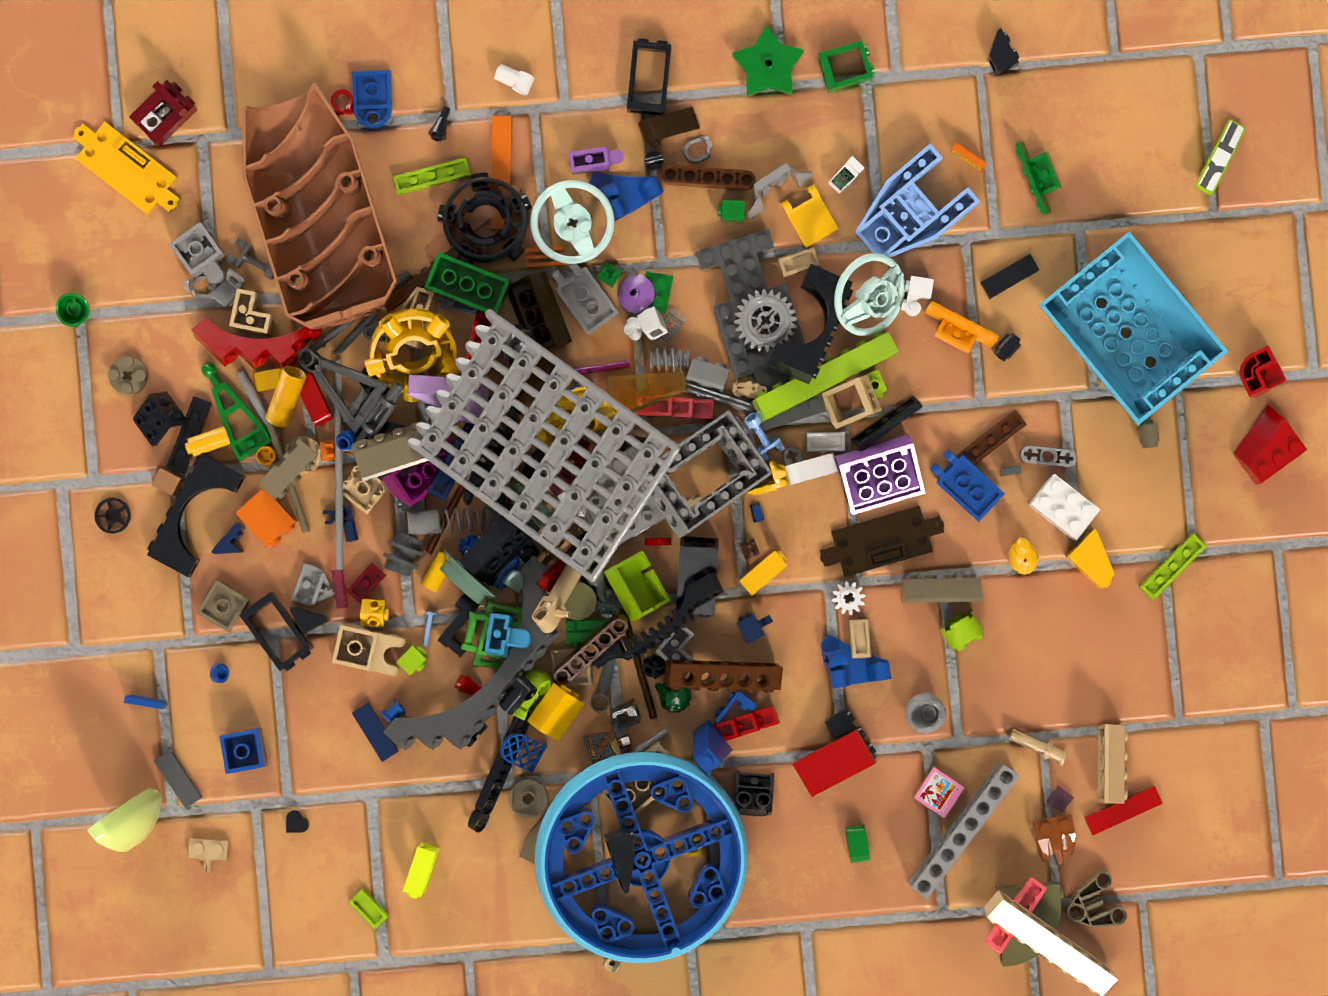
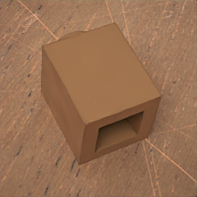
(167, 481)

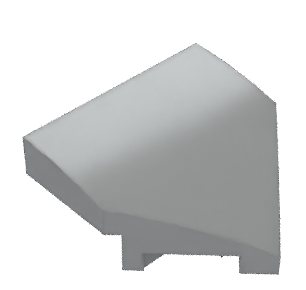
(311, 586)

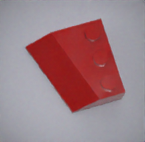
(1268, 446)

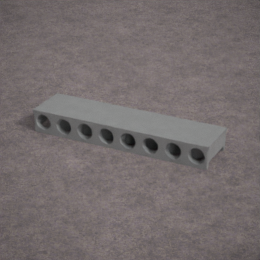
(963, 830)

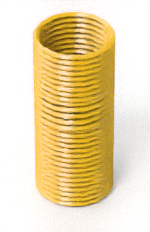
(285, 396)

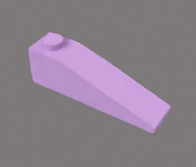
(425, 389)

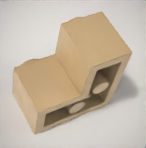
(245, 316)

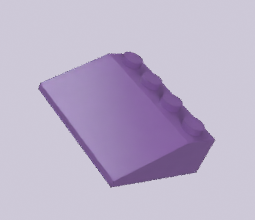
(880, 474)

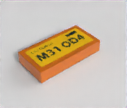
(968, 157)

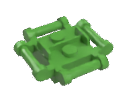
(480, 648)

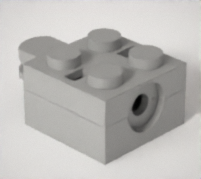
(202, 253)

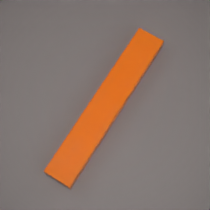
(501, 159)

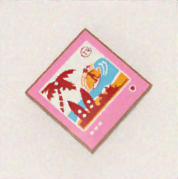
(938, 792)

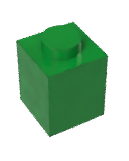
(731, 211)

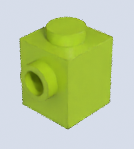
(877, 383)
(413, 659)

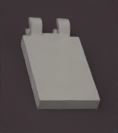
(584, 298)

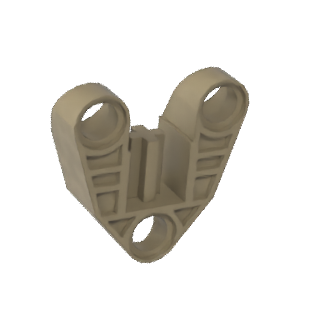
(1086, 890)

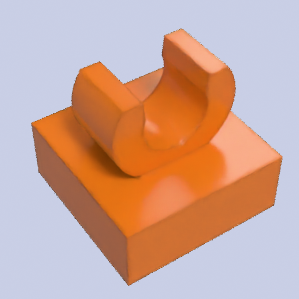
(328, 450)

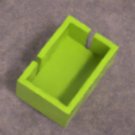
(636, 592)

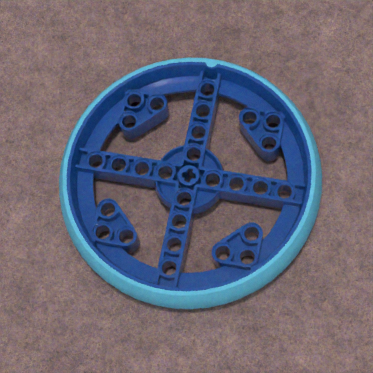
(713, 908)

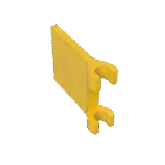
(810, 218)

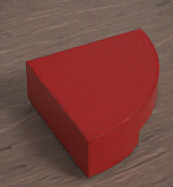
(657, 541)

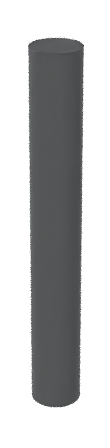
(355, 333)

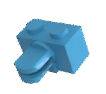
(502, 636)

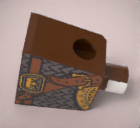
(605, 745)

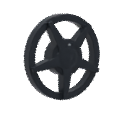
(112, 515)

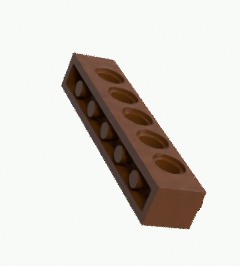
(677, 668)

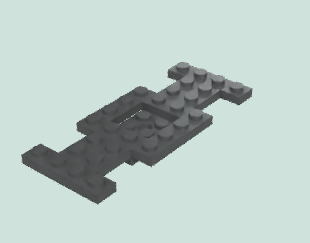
(742, 277)

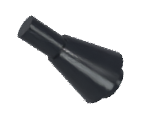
(439, 129)

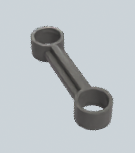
(604, 682)

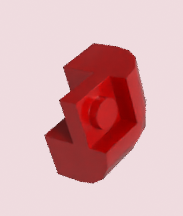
(1261, 372)

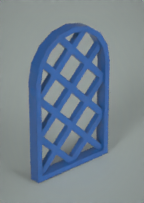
(531, 767)

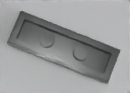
(178, 779)

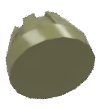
(581, 602)

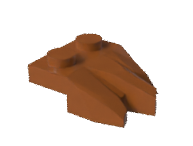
(1055, 836)

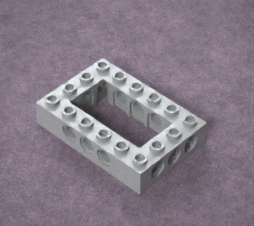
(740, 452)

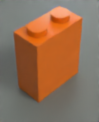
(267, 518)

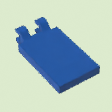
(967, 485)

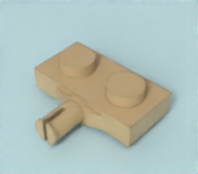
(208, 851)

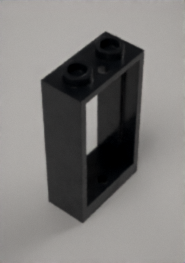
(648, 108)
(257, 607)

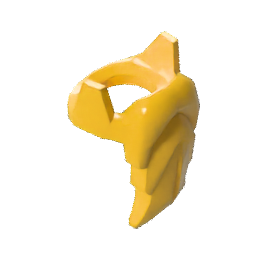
(779, 473)

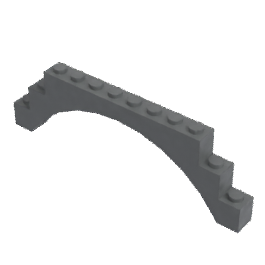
(467, 718)

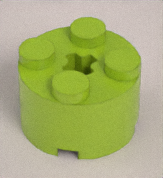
(962, 630)

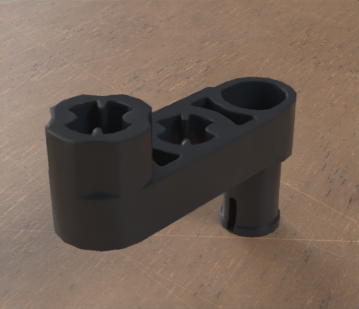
(447, 639)

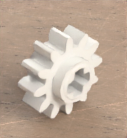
(851, 604)

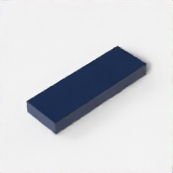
(374, 731)

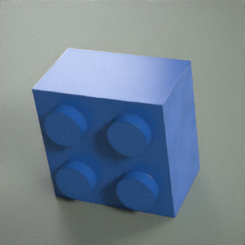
(243, 750)

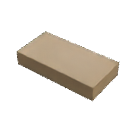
(798, 262)
(859, 638)

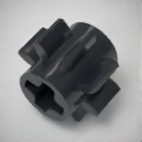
(654, 666)

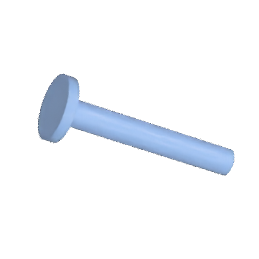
(428, 627)

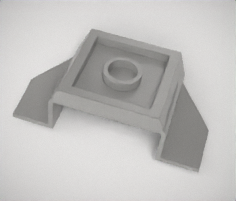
(777, 177)

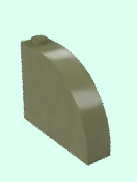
(1047, 909)

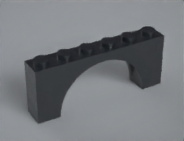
(802, 360)
(169, 545)

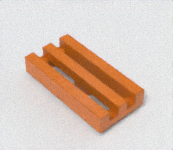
(542, 264)

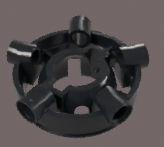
(483, 196)

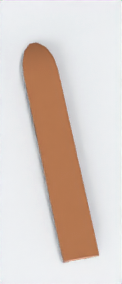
(476, 220)

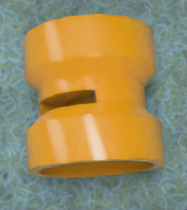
(263, 456)

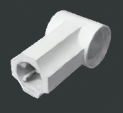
(519, 81)

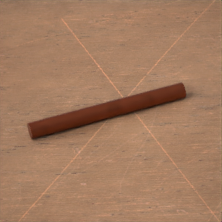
(452, 505)

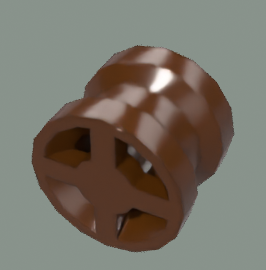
(749, 550)

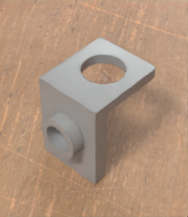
(227, 290)

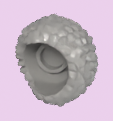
(925, 713)

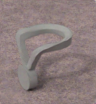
(708, 145)
(188, 284)

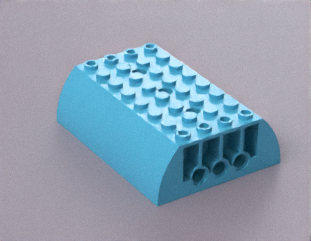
(1152, 310)

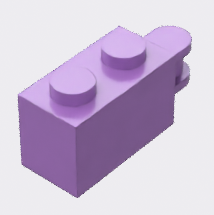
(594, 160)

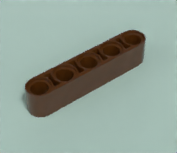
(717, 173)
(588, 657)

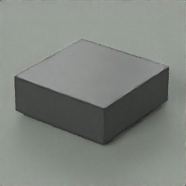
(1010, 471)

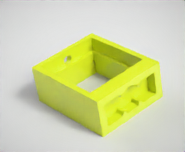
(421, 870)

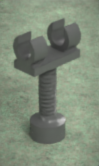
(246, 257)

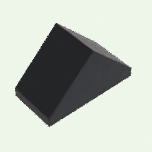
(308, 620)

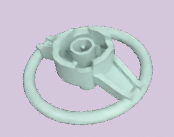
(566, 211)
(873, 298)

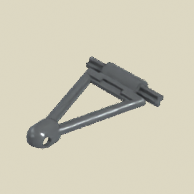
(376, 408)

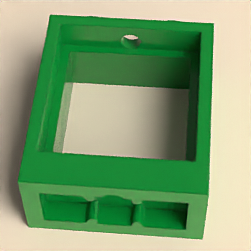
(827, 73)

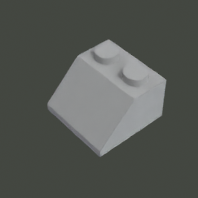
(707, 374)

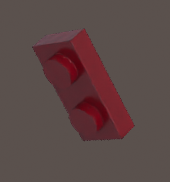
(366, 583)

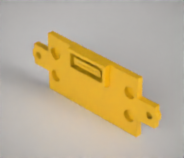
(126, 168)

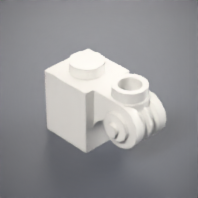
(916, 289)
(649, 322)

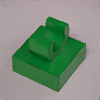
(609, 274)

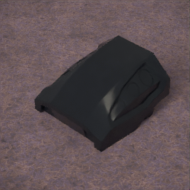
(754, 793)

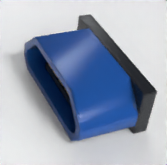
(756, 512)

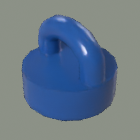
(219, 673)

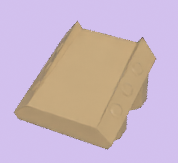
(363, 493)

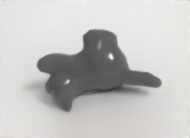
(600, 587)

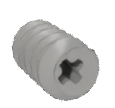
(669, 360)

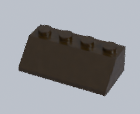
(539, 311)

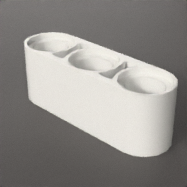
(811, 468)

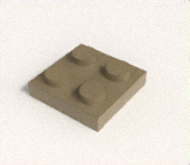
(223, 606)

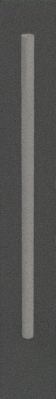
(338, 478)

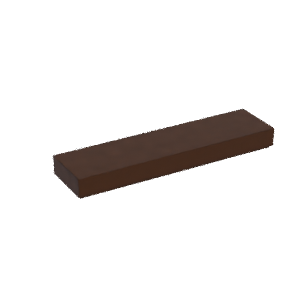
(993, 438)

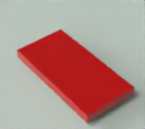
(834, 763)

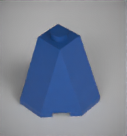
(709, 747)

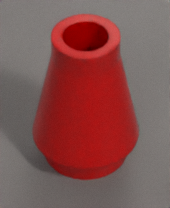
(467, 685)

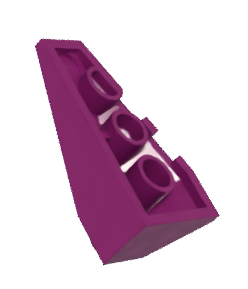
(414, 481)

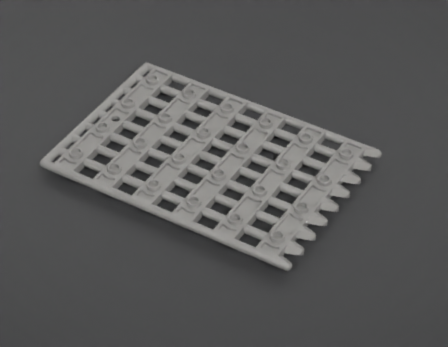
(556, 456)

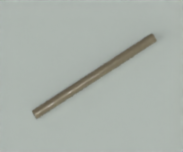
(291, 488)

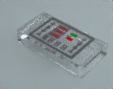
(674, 321)

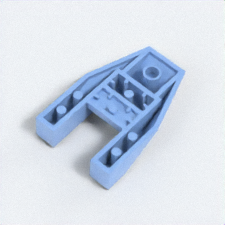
(904, 215)

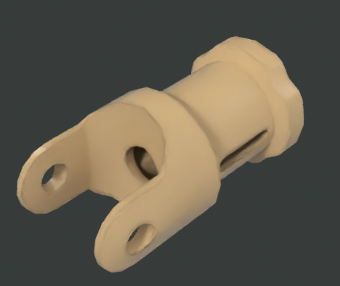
(747, 389)
(614, 968)

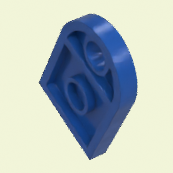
(372, 96)

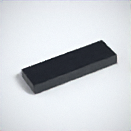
(1009, 276)

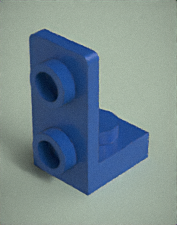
(744, 702)

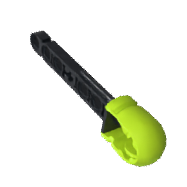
(500, 767)

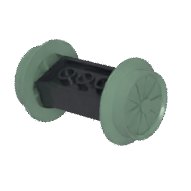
(490, 554)

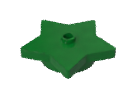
(761, 77)

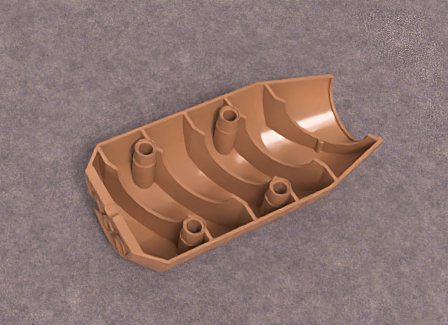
(322, 227)

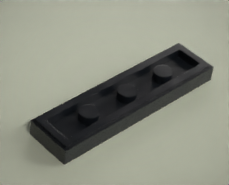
(195, 422)
(886, 423)

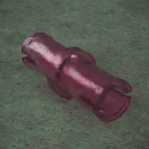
(339, 589)

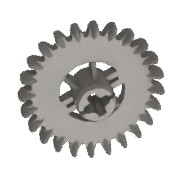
(778, 306)

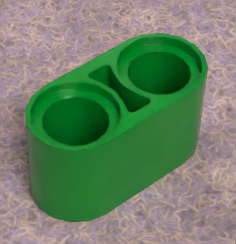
(857, 843)

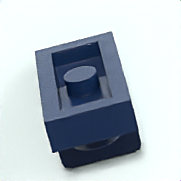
(226, 544)

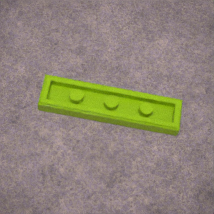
(432, 176)
(1172, 566)

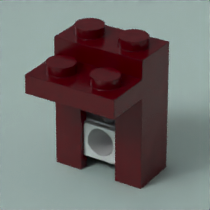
(168, 95)

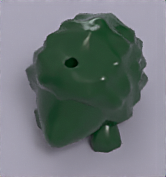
(672, 699)

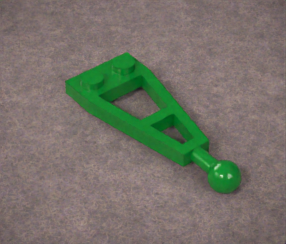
(249, 443)

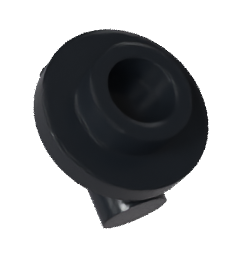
(654, 160)

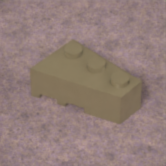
(287, 470)

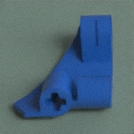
(626, 192)
(850, 671)

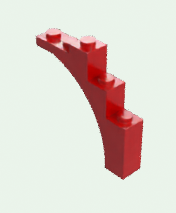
(255, 352)

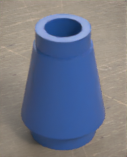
(346, 438)

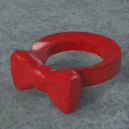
(348, 110)

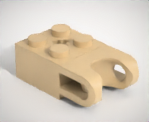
(372, 651)

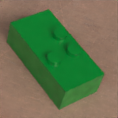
(467, 284)

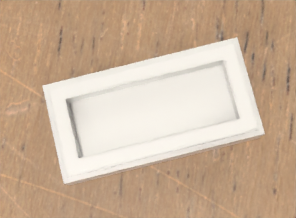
(825, 441)

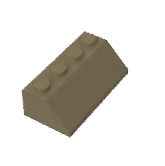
(387, 452)
(941, 590)

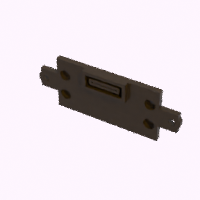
(882, 541)

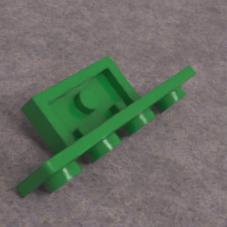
(1041, 175)

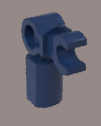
(349, 525)

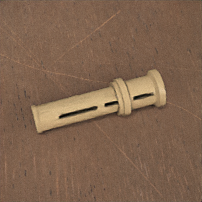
(1047, 750)

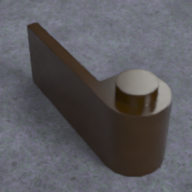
(667, 125)

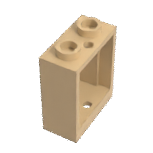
(866, 395)

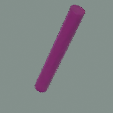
(603, 367)

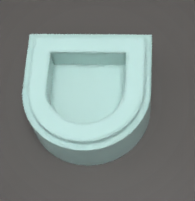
(514, 580)

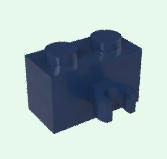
(751, 627)

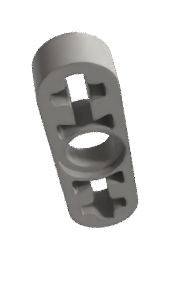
(1062, 452)

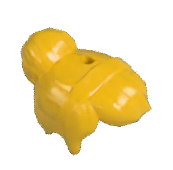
(1022, 550)

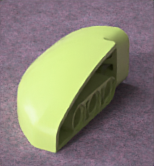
(129, 822)

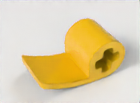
(266, 379)

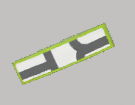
(1220, 157)

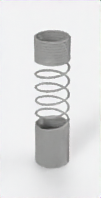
(428, 521)

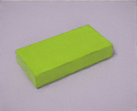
(368, 908)

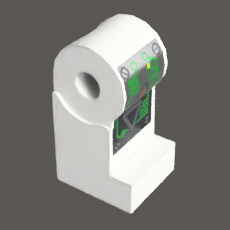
(846, 175)

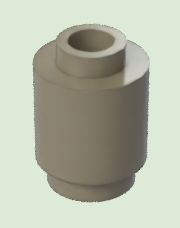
(1149, 434)

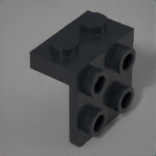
(158, 416)

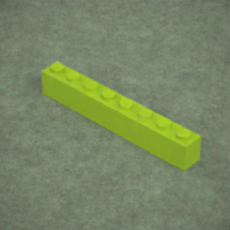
(830, 374)

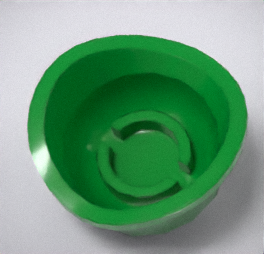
(72, 309)

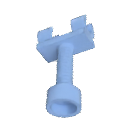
(753, 421)

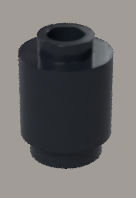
(1007, 347)

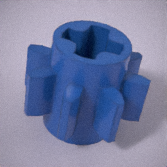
(467, 543)

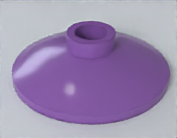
(643, 297)

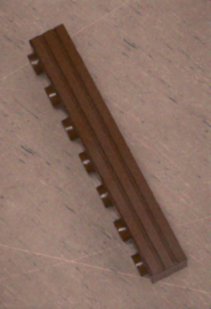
(402, 294)

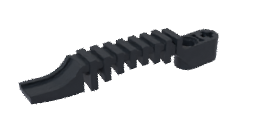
(475, 478)
(695, 596)

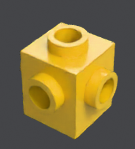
(373, 613)

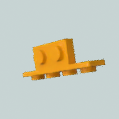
(959, 330)

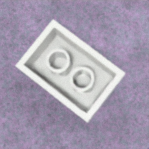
(1064, 507)

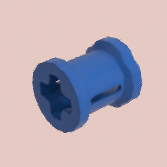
(393, 711)

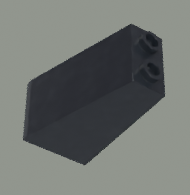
(697, 559)

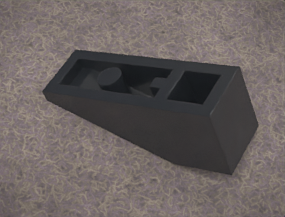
(622, 853)

